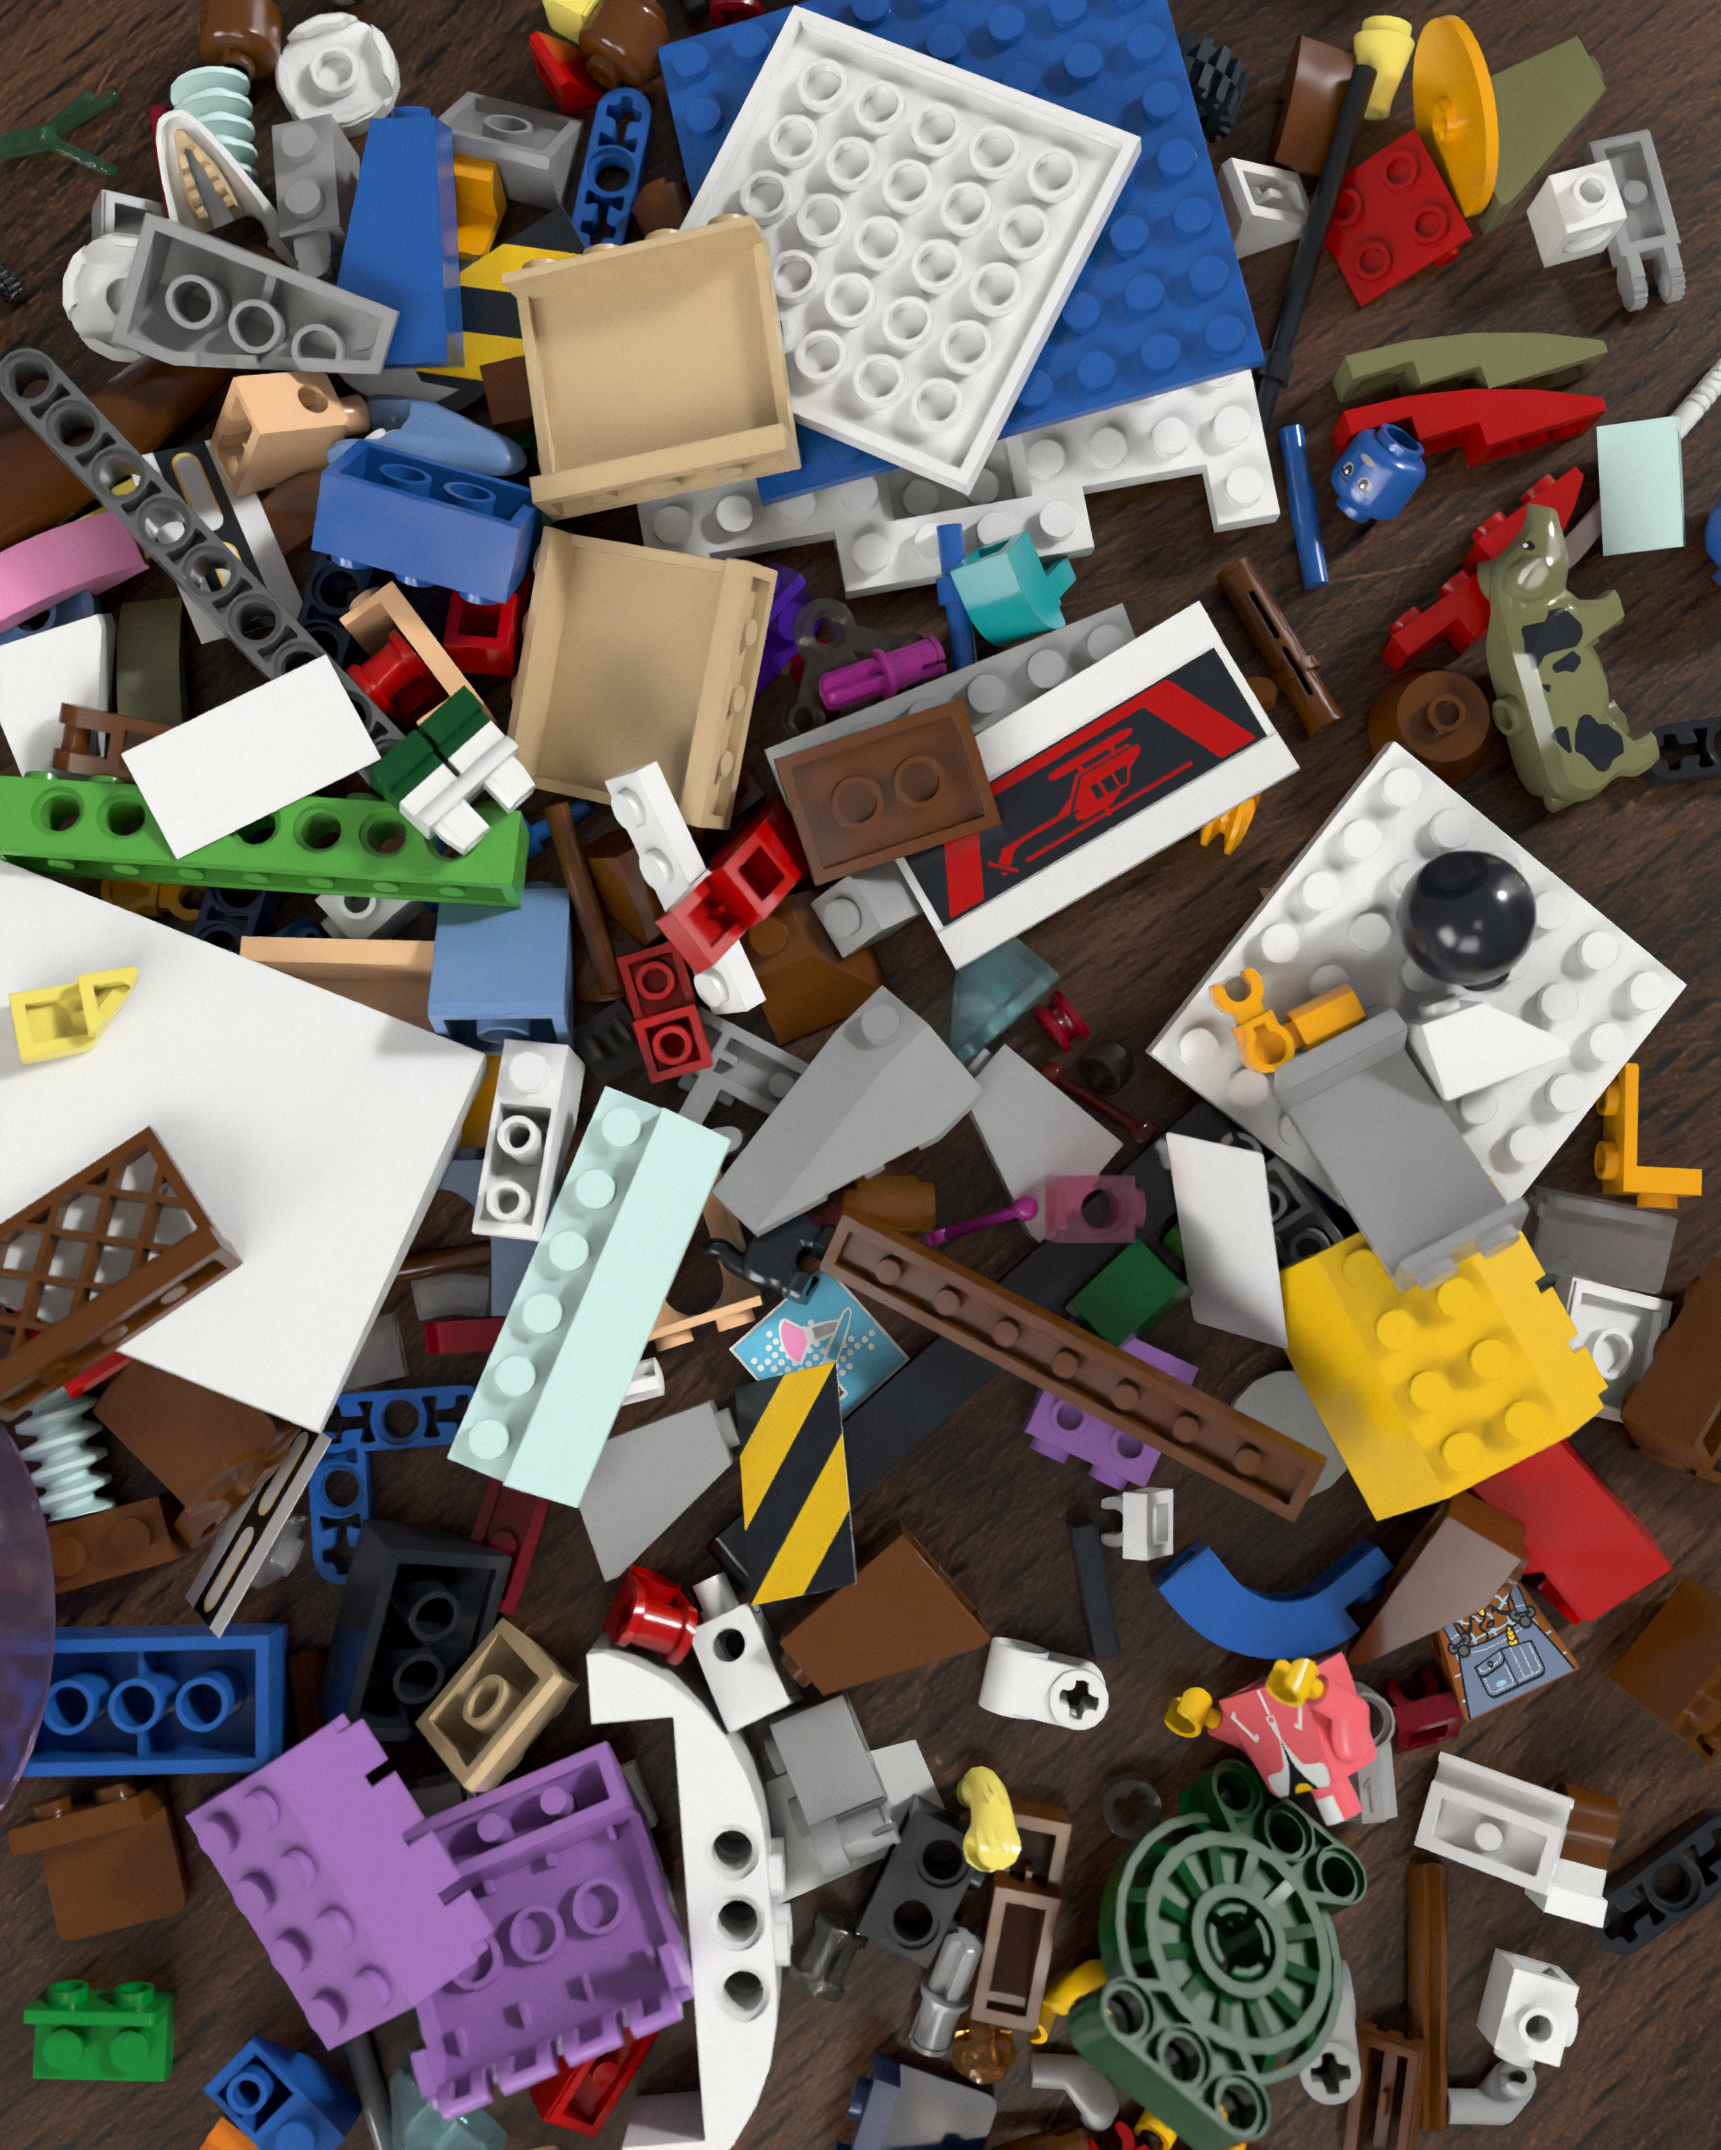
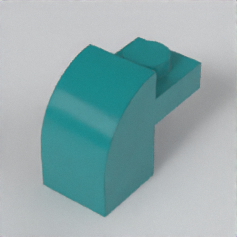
(1011, 591)

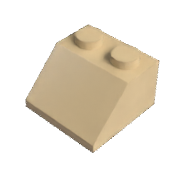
(496, 1707)

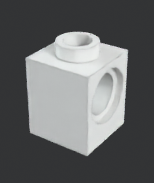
(1576, 213)

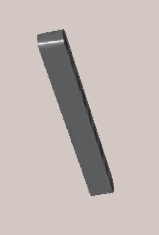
(187, 560)

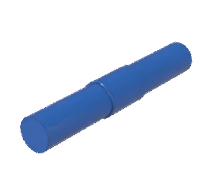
(1303, 507)

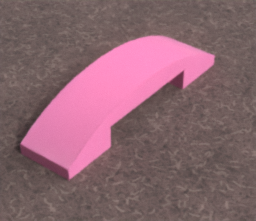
(64, 561)

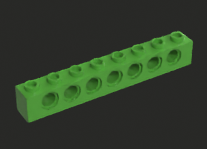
(287, 862)

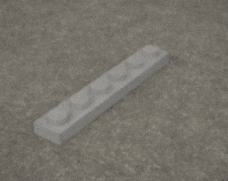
(991, 686)

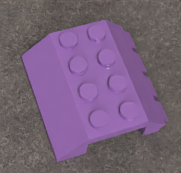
(336, 1885)
(577, 1936)

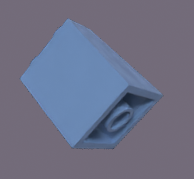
(505, 971)

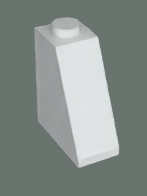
(50, 668)

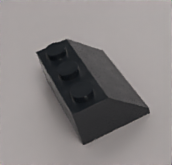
(407, 1623)

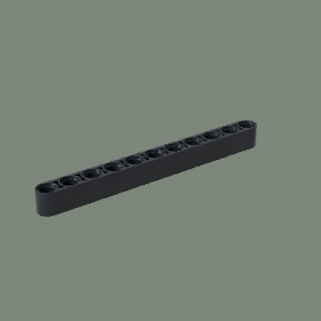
(948, 1374)

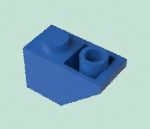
(283, 2098)

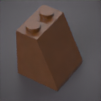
(888, 1622)

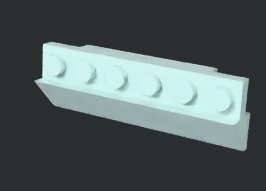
(590, 1299)

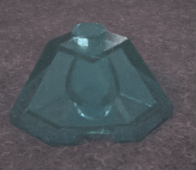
(994, 996)

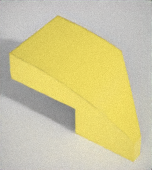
(69, 1016)

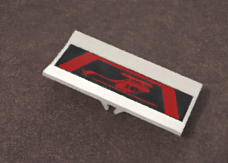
(1100, 783)

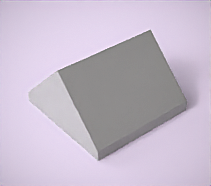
(529, 144)

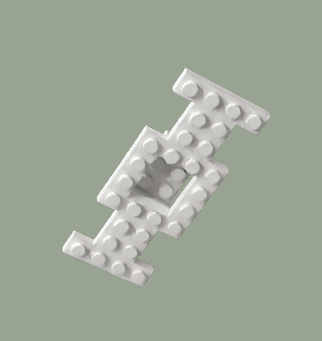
(1028, 483)

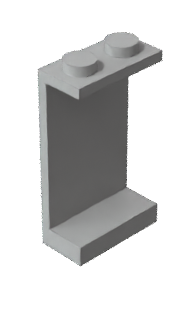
(1395, 1155)

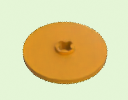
(1456, 111)

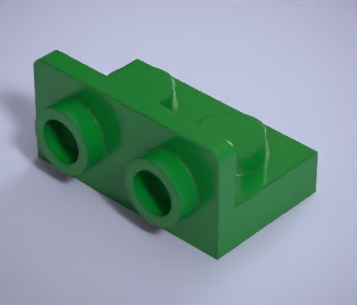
(103, 2032)

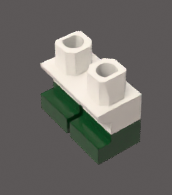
(446, 767)

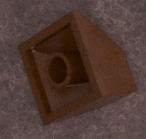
(803, 971)

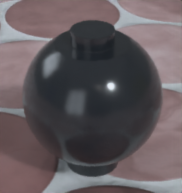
(1467, 919)

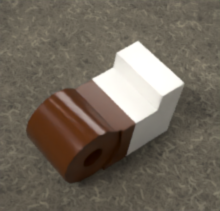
(1583, 1857)

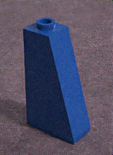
(406, 237)

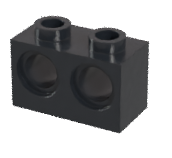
(910, 1876)

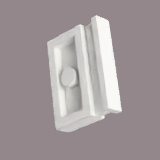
(1494, 1823)

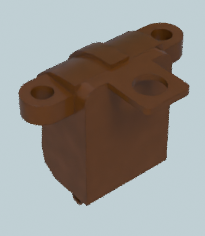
(195, 1443)

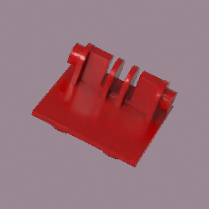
(1394, 220)

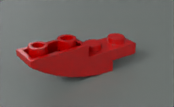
(1464, 611)
(738, 888)

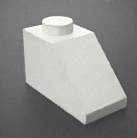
(1474, 1045)

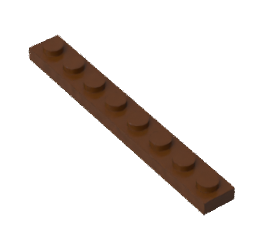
(1074, 1364)

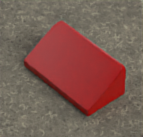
(587, 2093)

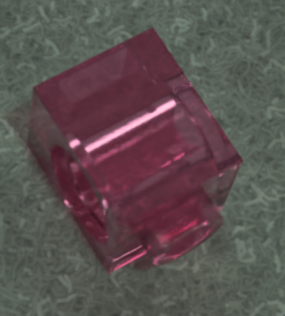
(1063, 1208)

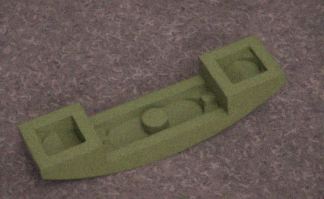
(151, 662)

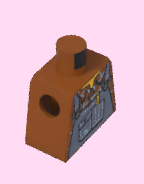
(1499, 1653)

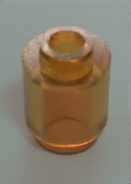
(894, 1201)

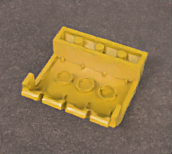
(1436, 1380)

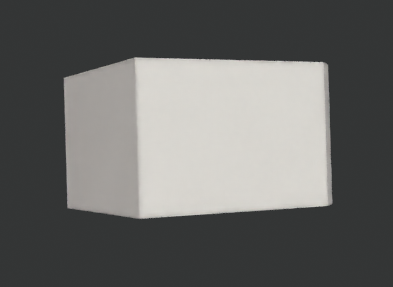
(1261, 205)

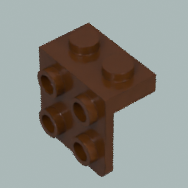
(106, 1857)

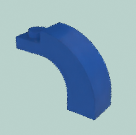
(1272, 1623)

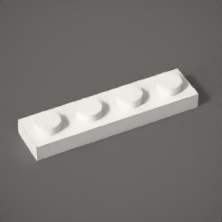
(670, 867)

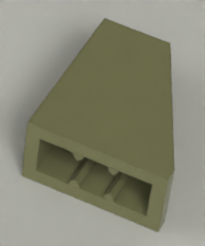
(1538, 113)

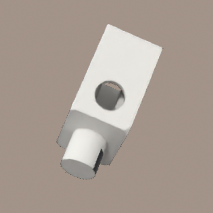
(757, 1680)

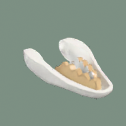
(206, 183)

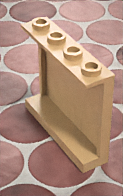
(655, 367)
(637, 665)

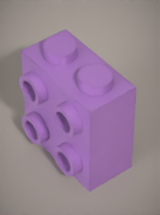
(1114, 1454)

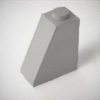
(1033, 1130)
(652, 1478)

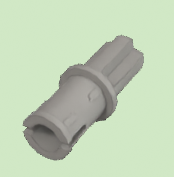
(945, 1993)

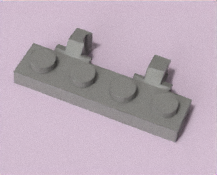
(742, 1071)

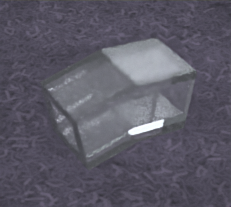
(452, 1295)

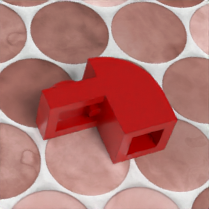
(488, 637)

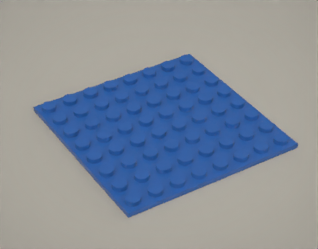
(1163, 282)

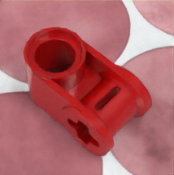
(399, 681)
(652, 1615)

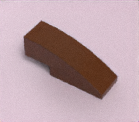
(1022, 1920)

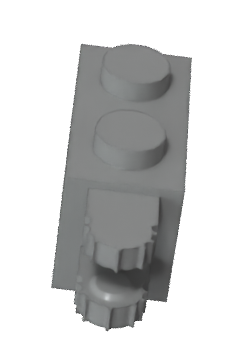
(314, 192)

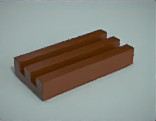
(1394, 2047)

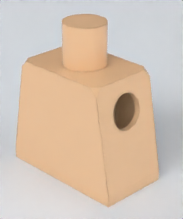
(281, 427)

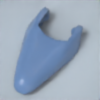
(437, 435)

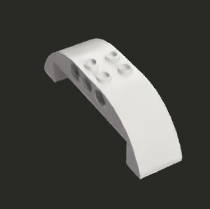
(717, 1793)

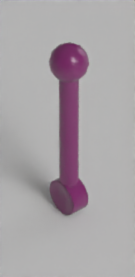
(1024, 1208)

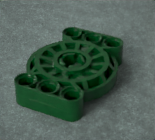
(1266, 1889)

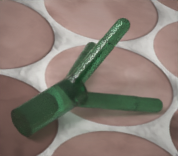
(47, 136)

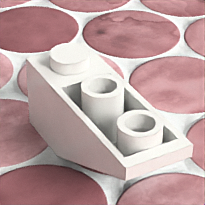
(527, 1138)

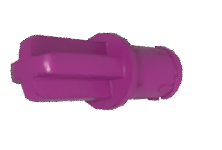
(882, 673)

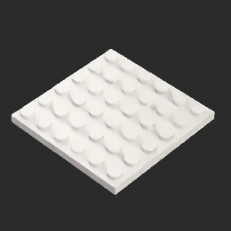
(911, 236)
(1337, 924)

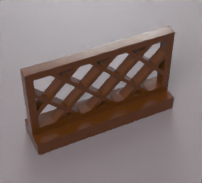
(122, 1309)

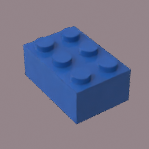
(426, 522)

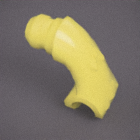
(992, 1834)

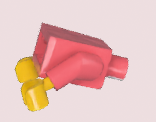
(1297, 1728)

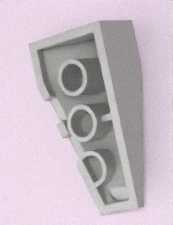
(230, 308)
(858, 1105)

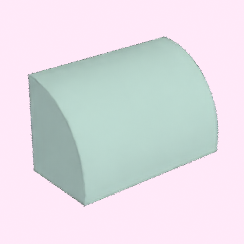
(1641, 486)

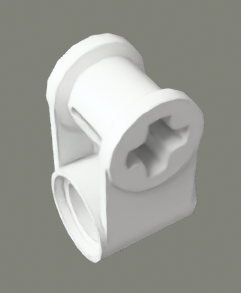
(1029, 1681)

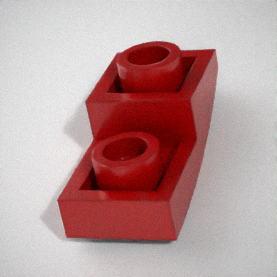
(665, 1012)

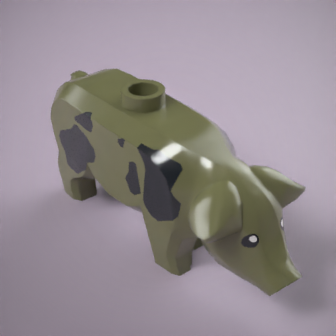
(1547, 674)

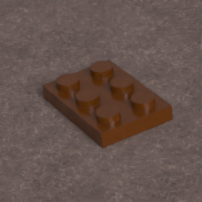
(887, 791)

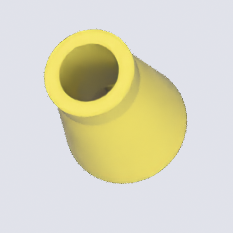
(1387, 48)

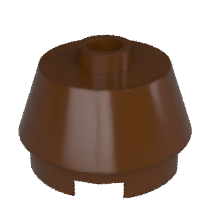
(1436, 720)

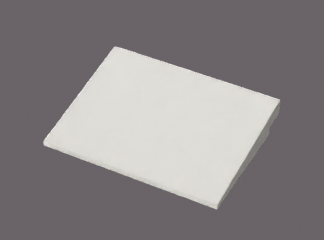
(282, 1104)

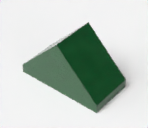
(1129, 1295)

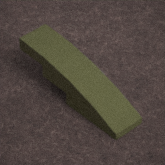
(1469, 363)

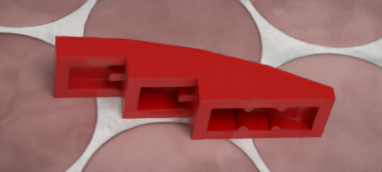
(1483, 421)

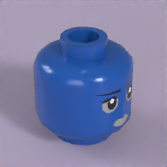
(1378, 473)

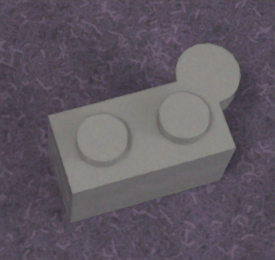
(834, 1780)

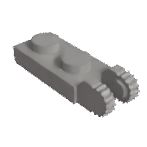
(1650, 223)

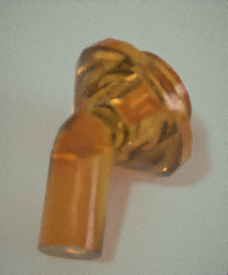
(983, 2051)

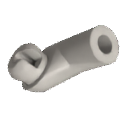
(1082, 2081)
(1495, 2099)

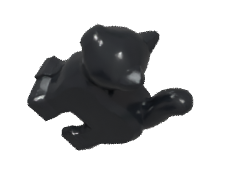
(775, 1257)

